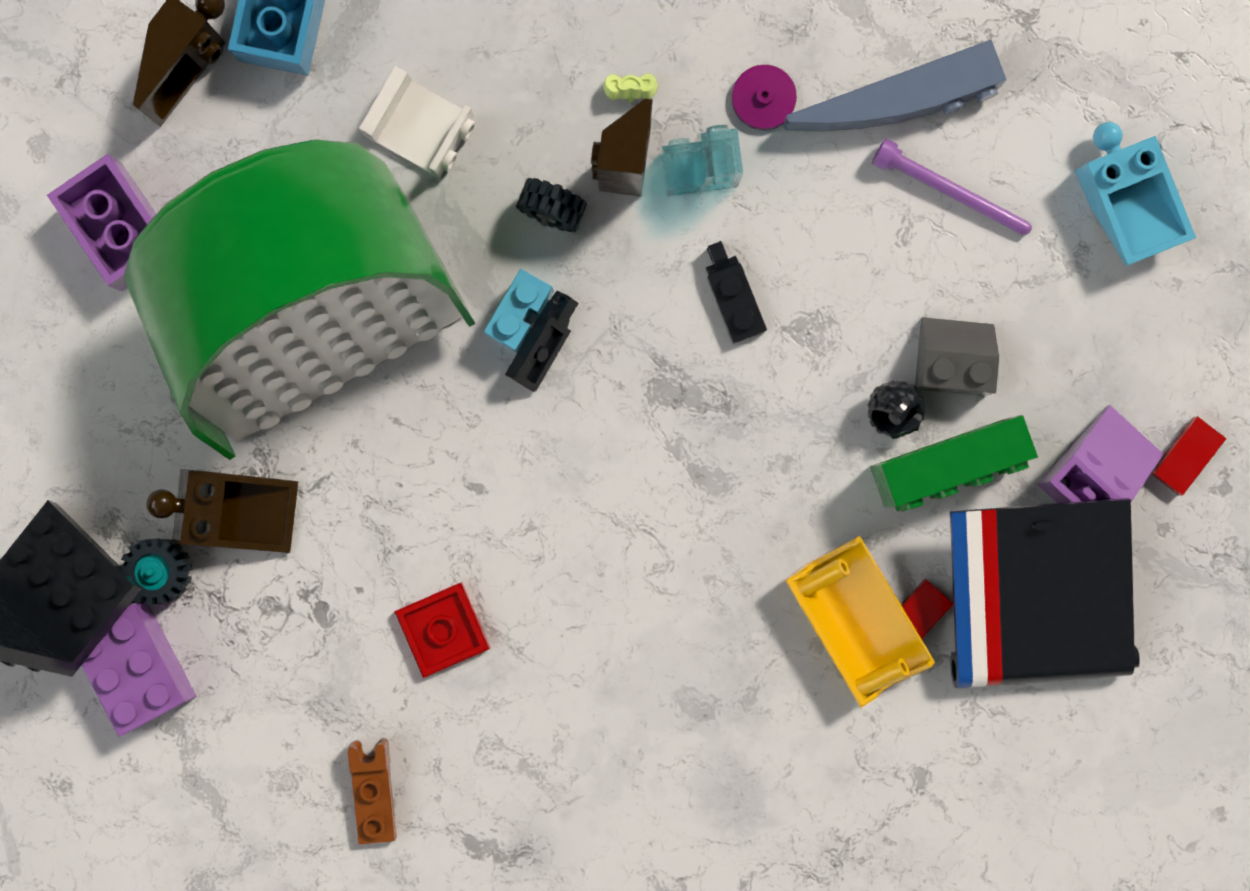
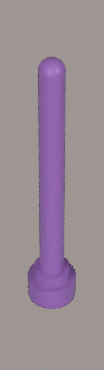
(891, 157)

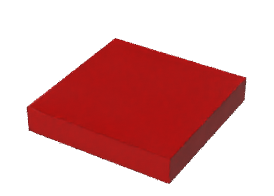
(442, 629)

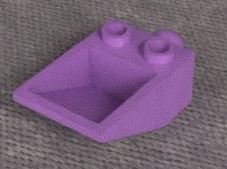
(1103, 463)

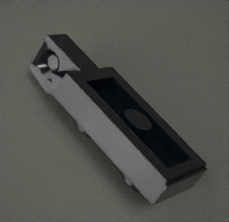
(733, 295)
(543, 342)

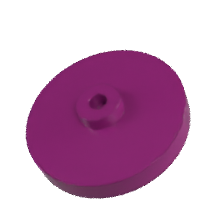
(764, 97)

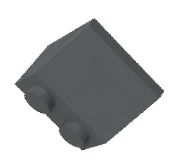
(957, 357)

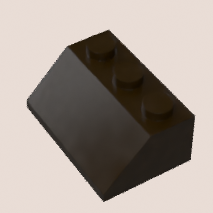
(622, 153)

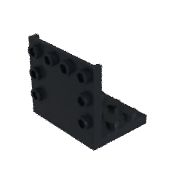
(58, 594)

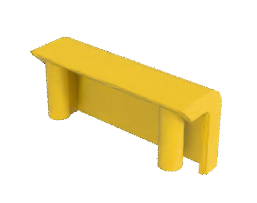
(859, 620)

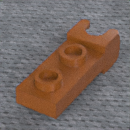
(372, 793)

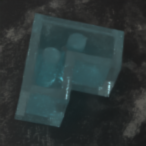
(705, 164)

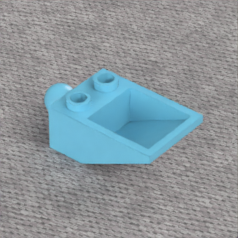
(1141, 204)

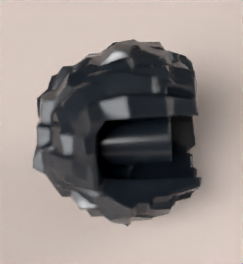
(896, 409)

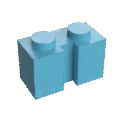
(522, 299)

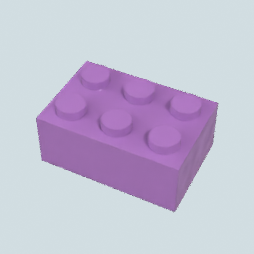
(104, 215)
(136, 671)

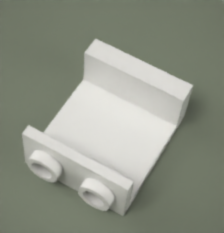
(417, 124)

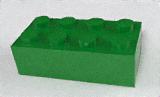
(954, 461)

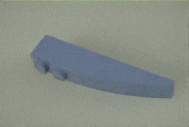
(910, 94)

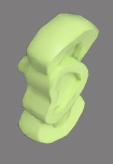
(630, 87)

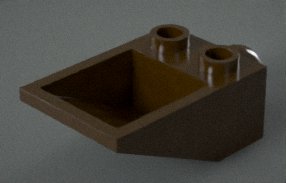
(175, 55)
(236, 512)

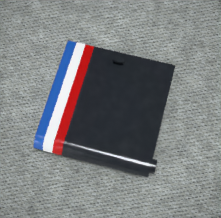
(1044, 595)

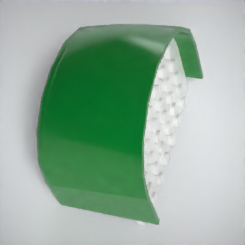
(284, 284)

